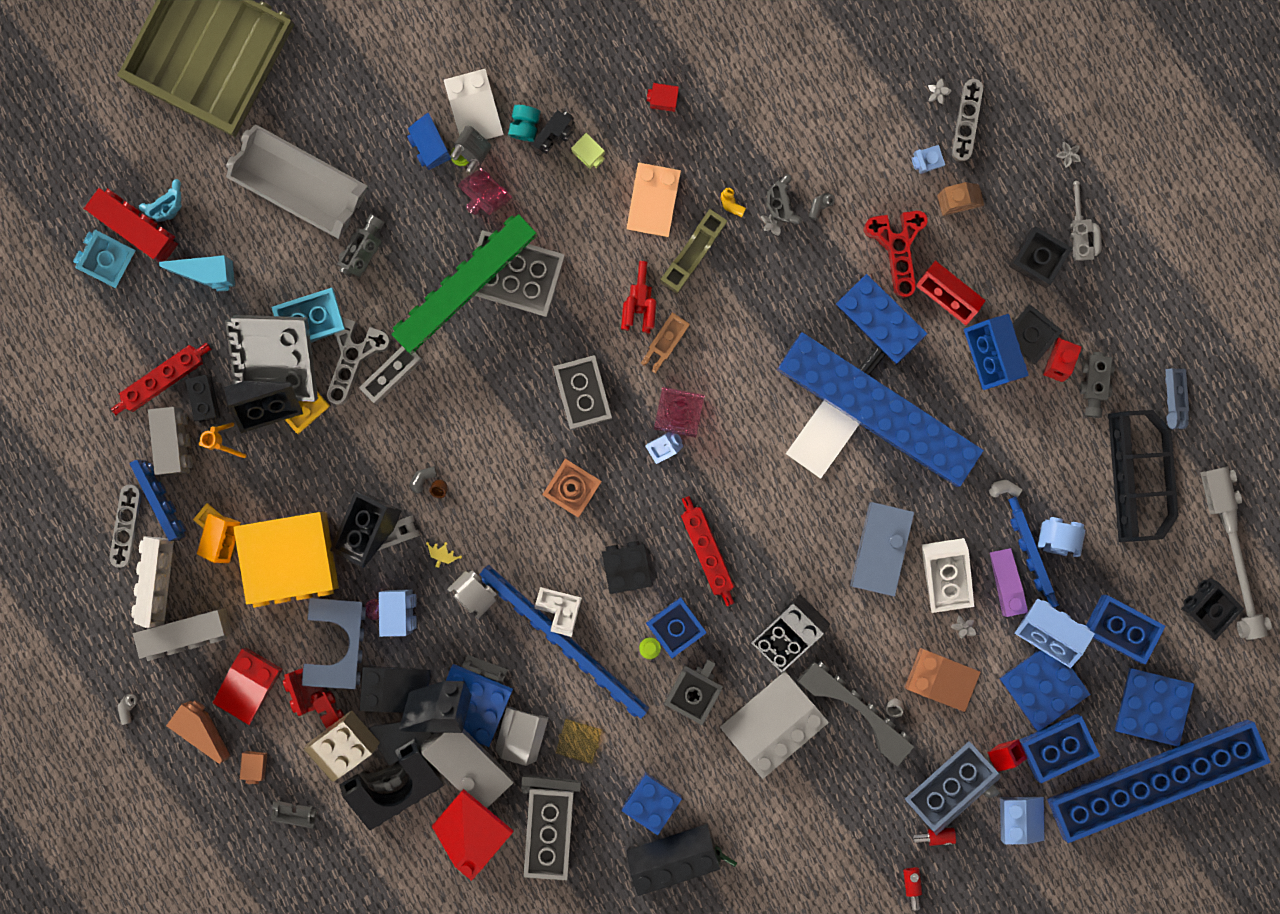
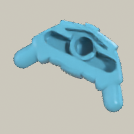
(165, 206)

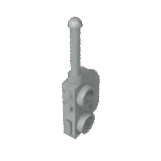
(1080, 231)

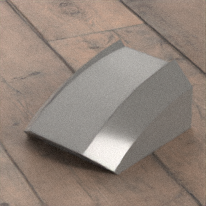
(520, 736)

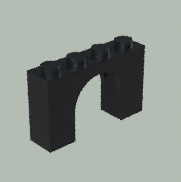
(377, 808)

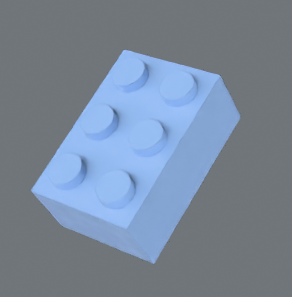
(397, 612)
(1054, 633)

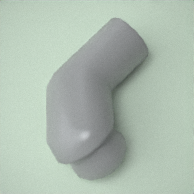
(1004, 486)
(125, 707)

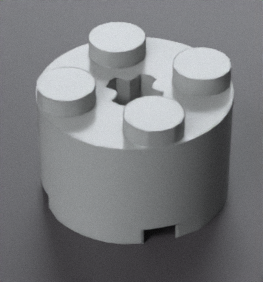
(472, 593)

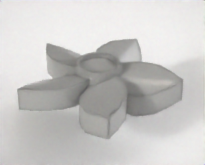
(939, 91)
(1069, 154)
(772, 224)
(964, 628)

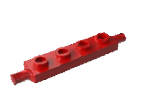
(161, 378)
(707, 551)

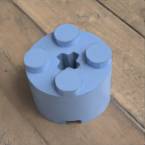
(1061, 537)

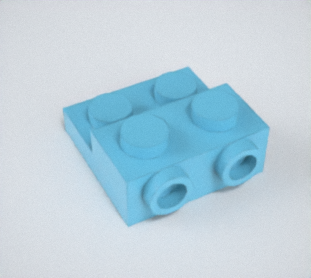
(103, 258)

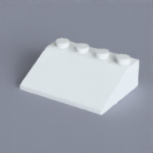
(153, 581)

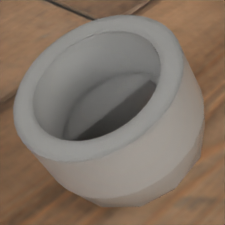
(898, 711)

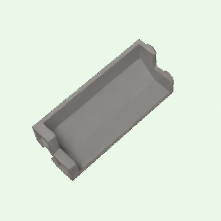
(296, 181)

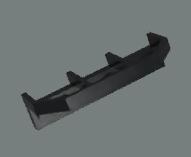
(1124, 475)

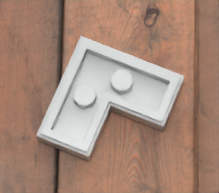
(563, 606)

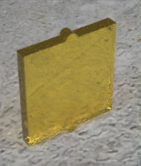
(578, 741)

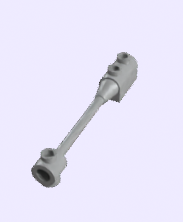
(1224, 500)

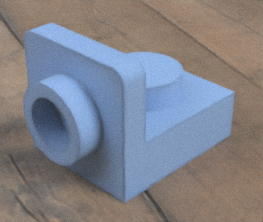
(928, 159)
(664, 446)

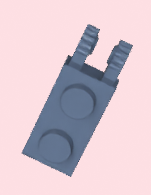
(1177, 398)

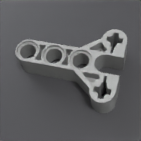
(365, 350)

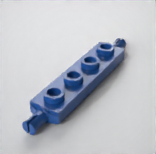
(1027, 544)

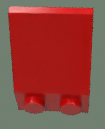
(247, 685)

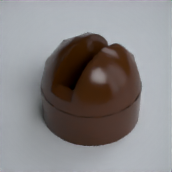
(438, 489)

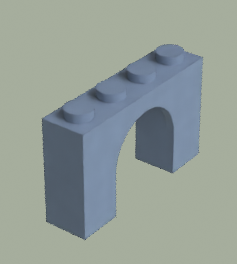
(348, 616)

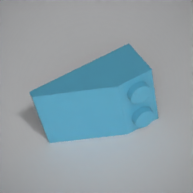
(210, 271)
(321, 310)

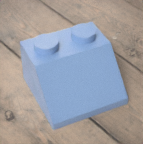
(1022, 820)

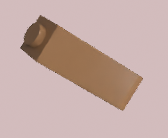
(960, 198)

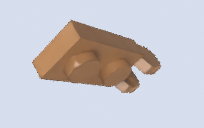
(666, 340)

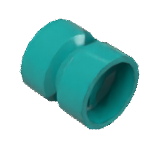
(524, 123)

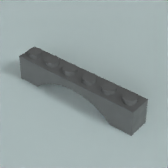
(889, 742)

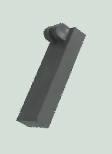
(549, 782)

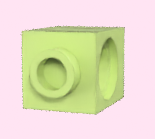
(588, 151)

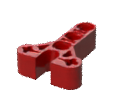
(887, 238)

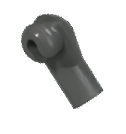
(819, 203)
(419, 478)

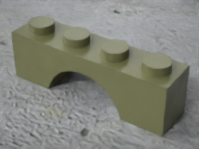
(694, 251)

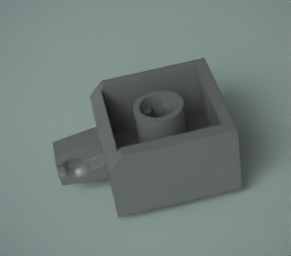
(706, 687)

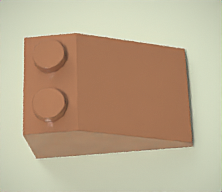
(942, 680)
(198, 729)

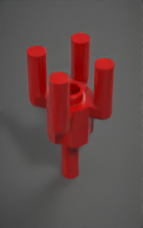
(639, 302)

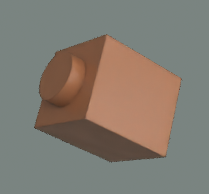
(253, 766)

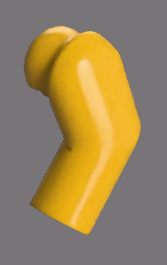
(729, 203)

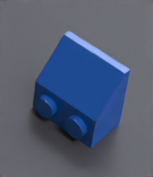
(428, 141)

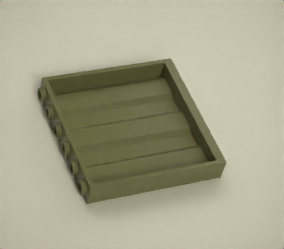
(207, 56)

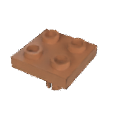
(571, 488)

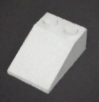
(474, 103)
(948, 575)

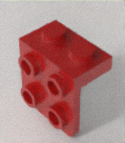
(300, 694)

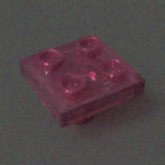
(484, 193)
(679, 412)

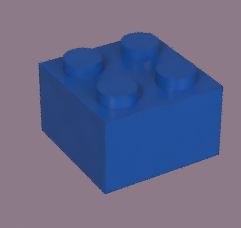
(676, 627)
(651, 803)

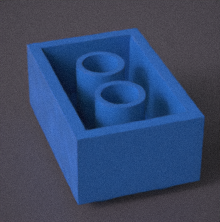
(996, 351)
(1124, 629)
(1059, 748)

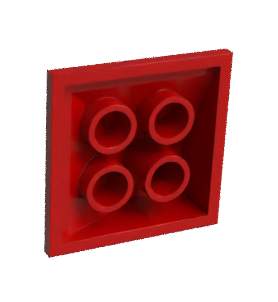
(470, 834)

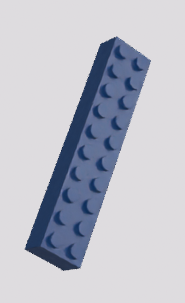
(880, 410)
(1158, 780)

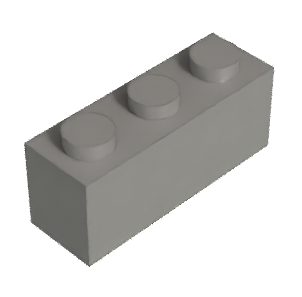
(390, 375)

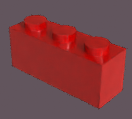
(950, 293)

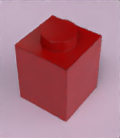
(663, 97)
(1007, 755)

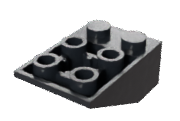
(791, 633)

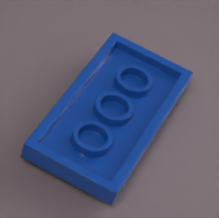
(881, 319)
(155, 493)

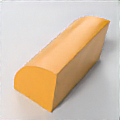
(218, 538)

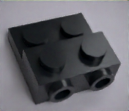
(558, 129)
(626, 567)
(1212, 608)

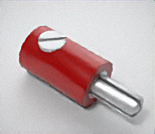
(945, 837)
(913, 885)

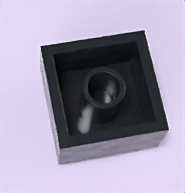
(1040, 257)

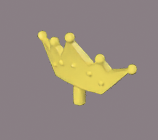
(441, 554)

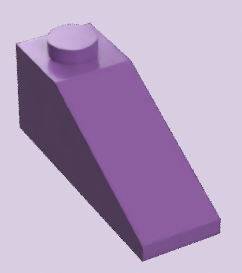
(1008, 583)

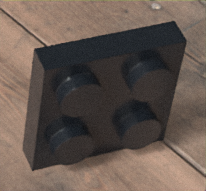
(1034, 333)

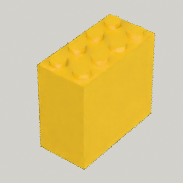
(286, 559)

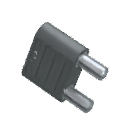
(471, 147)

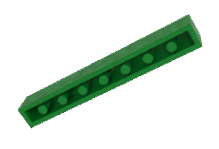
(464, 284)

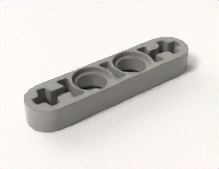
(964, 120)
(121, 525)

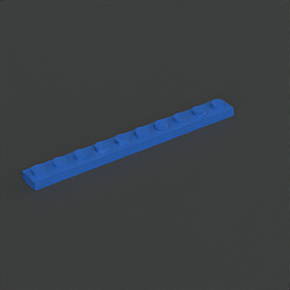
(569, 646)

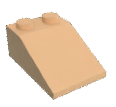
(653, 199)

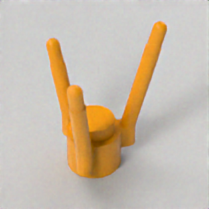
(213, 440)

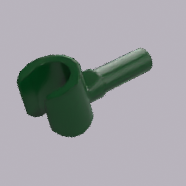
(723, 857)

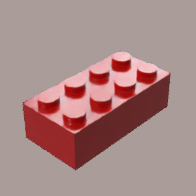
(136, 229)

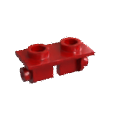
(326, 702)

